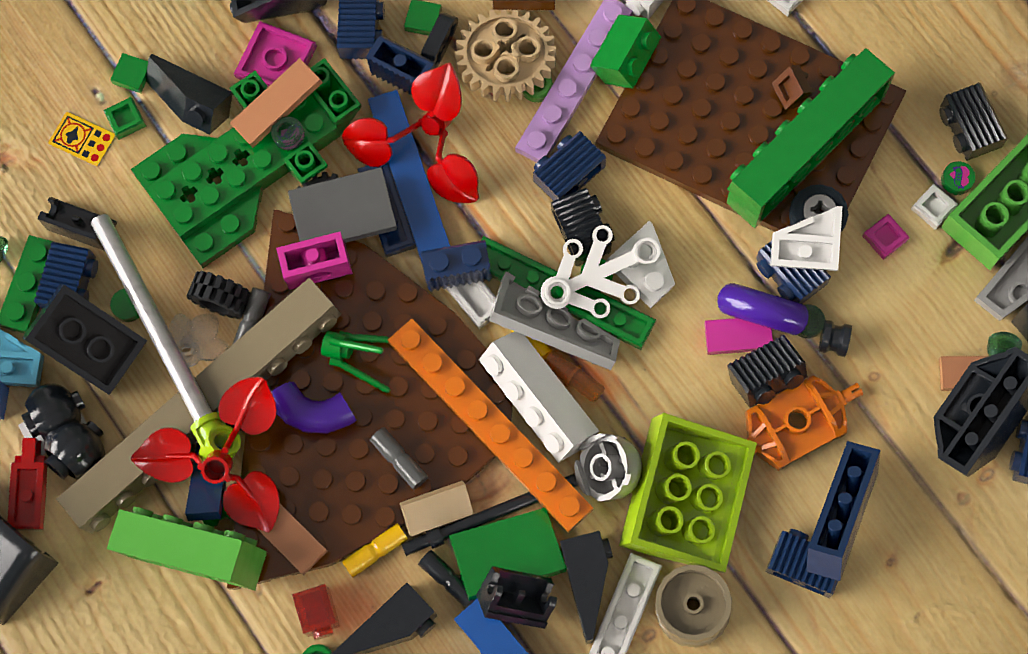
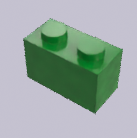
(625, 51)

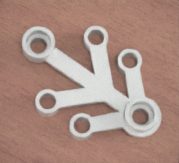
(594, 274)

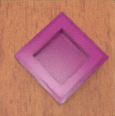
(885, 236)

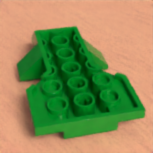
(228, 211)

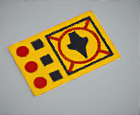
(81, 139)

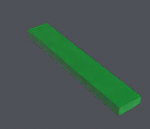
(621, 322)

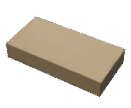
(436, 508)

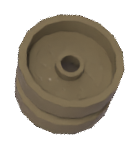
(689, 626)

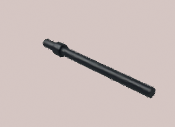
(437, 536)

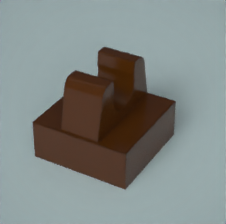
(793, 87)

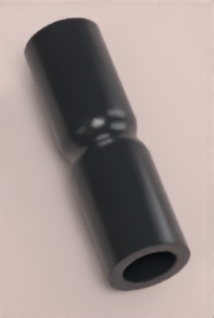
(445, 576)

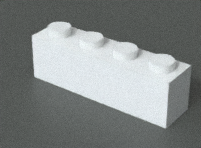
(538, 395)

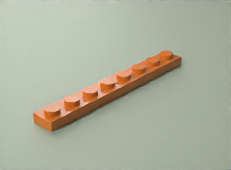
(490, 425)

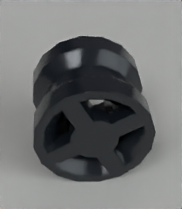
(835, 338)

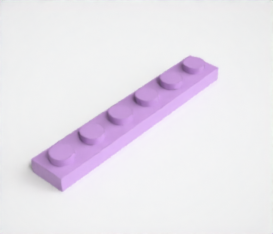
(569, 86)

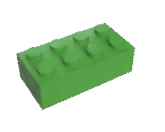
(995, 211)
(187, 547)

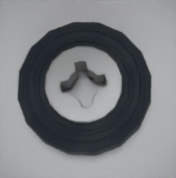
(813, 199)

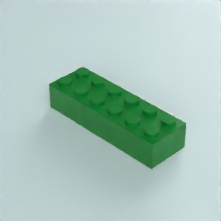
(809, 137)

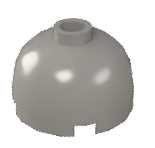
(608, 467)

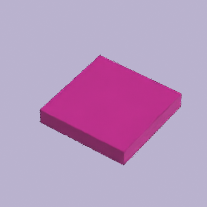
(273, 52)

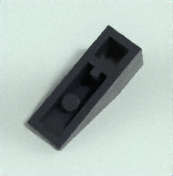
(189, 95)
(587, 570)
(393, 623)

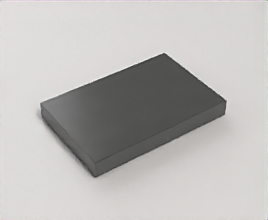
(349, 204)

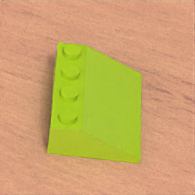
(688, 493)

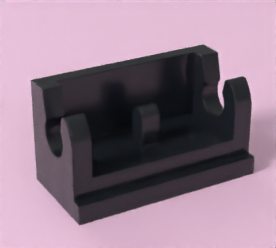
(71, 222)
(516, 597)

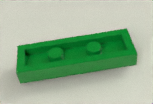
(19, 305)

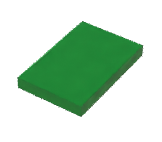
(516, 543)

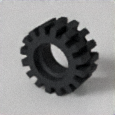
(218, 294)

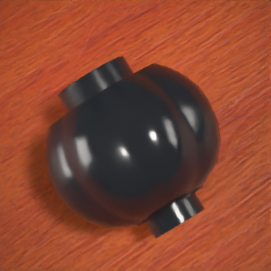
(51, 408)
(74, 449)

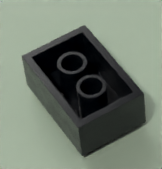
(84, 339)

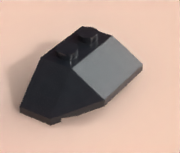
(982, 411)

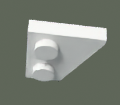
(809, 243)
(651, 279)

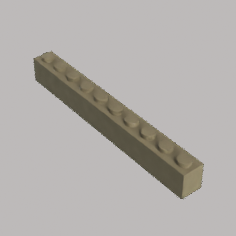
(258, 353)

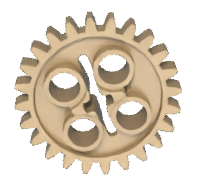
(505, 54)

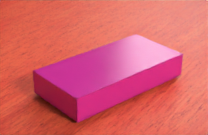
(734, 336)

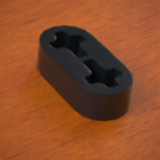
(440, 38)

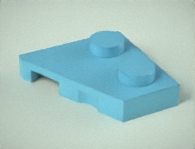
(19, 363)

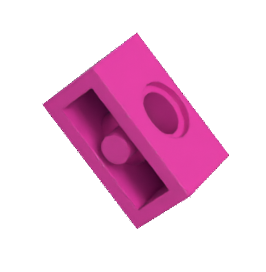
(314, 259)

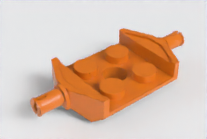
(825, 420)

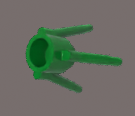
(341, 345)

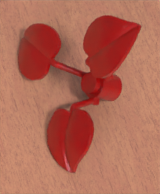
(441, 97)
(250, 500)

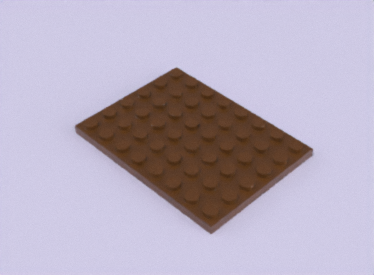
(713, 103)

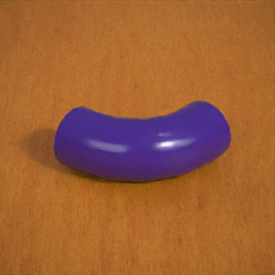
(763, 308)
(309, 414)

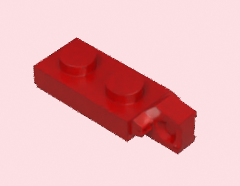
(28, 487)

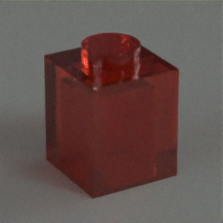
(316, 612)

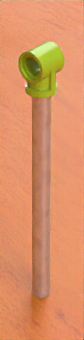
(207, 425)

